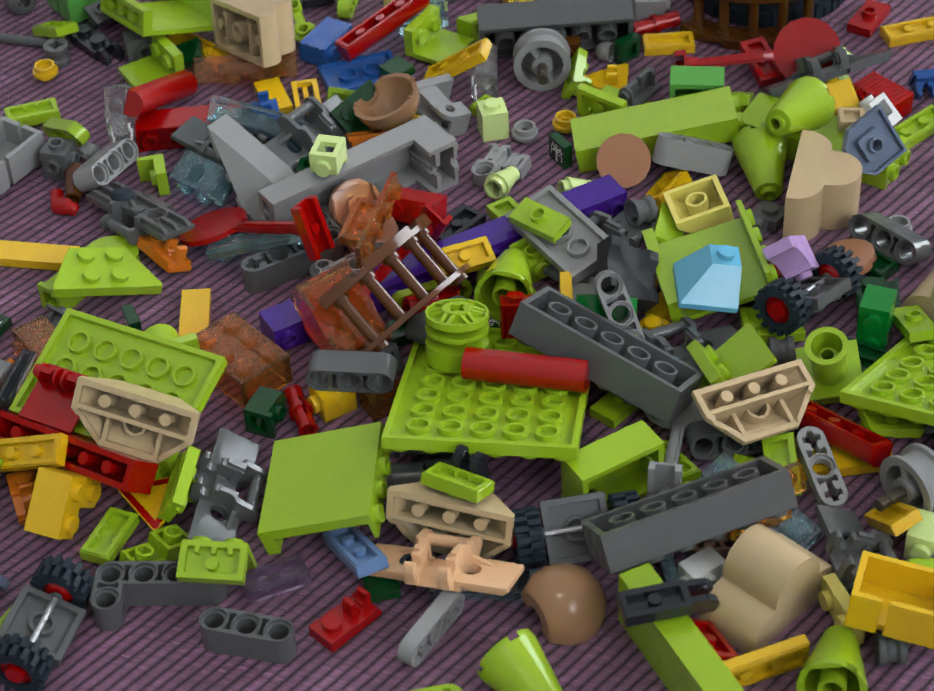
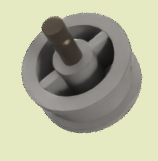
(541, 59)
(908, 478)

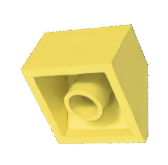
(698, 205)

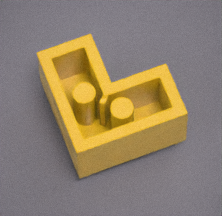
(57, 502)

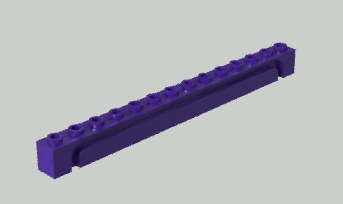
(284, 324)

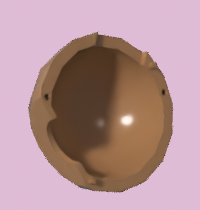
(393, 102)
(567, 602)

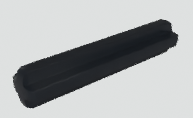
(16, 377)

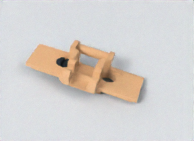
(419, 568)

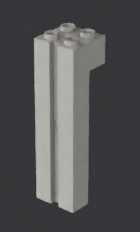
(415, 150)

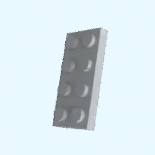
(577, 246)

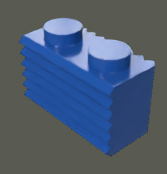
(319, 44)

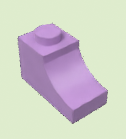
(792, 257)

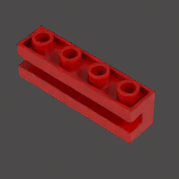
(155, 127)

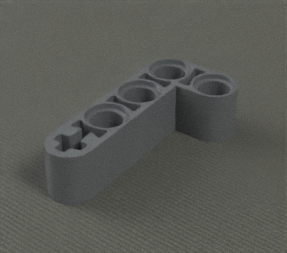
(285, 263)
(144, 584)

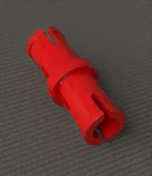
(656, 23)
(300, 410)

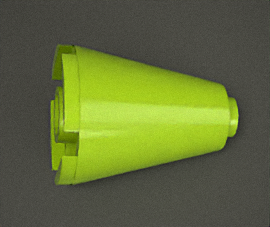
(801, 106)
(762, 160)
(504, 275)
(834, 663)
(518, 665)

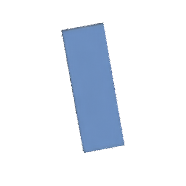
(355, 551)

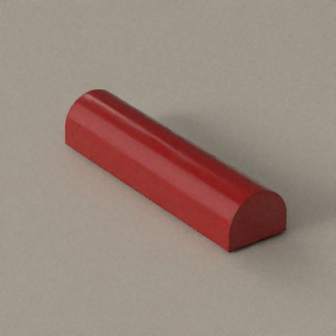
(378, 26)
(160, 93)
(525, 369)
(847, 435)

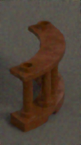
(729, 36)
(388, 255)

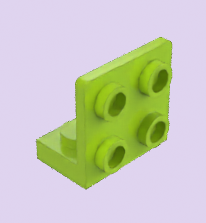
(428, 41)
(164, 61)
(594, 101)
(737, 357)
(214, 561)

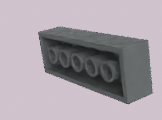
(590, 19)
(616, 357)
(689, 515)

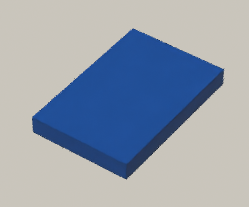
(354, 73)

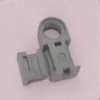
(499, 158)

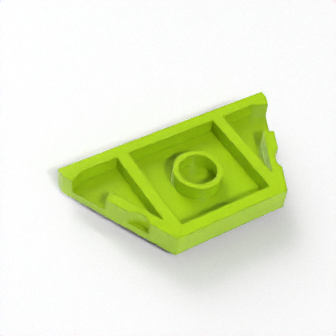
(103, 273)

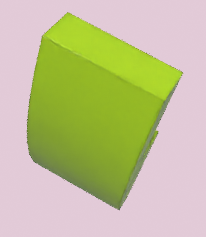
(665, 226)
(161, 546)

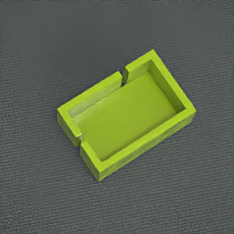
(613, 463)

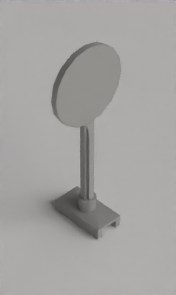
(668, 474)

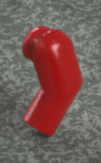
(61, 205)

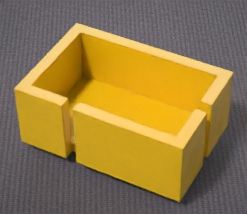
(893, 599)

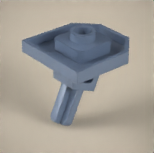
(873, 141)

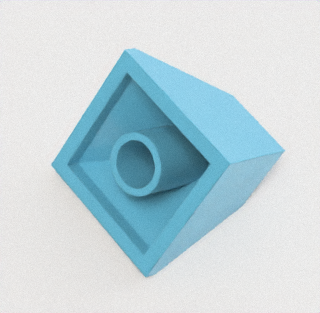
(709, 279)

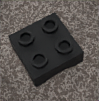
(634, 266)

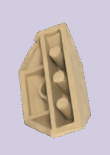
(758, 402)
(134, 418)
(420, 507)

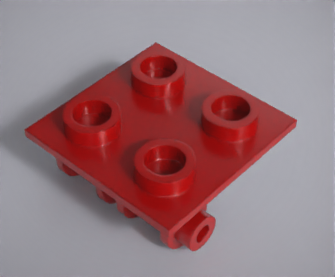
(52, 398)

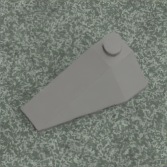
(247, 163)

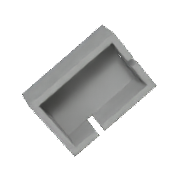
(17, 151)

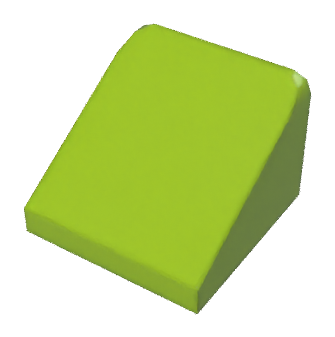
(467, 25)

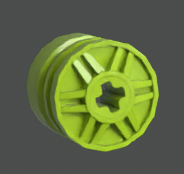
(452, 328)

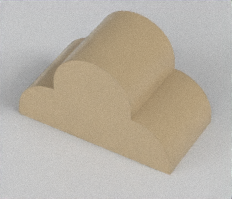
(254, 29)
(821, 188)
(764, 587)

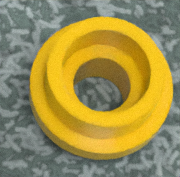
(45, 70)
(561, 121)

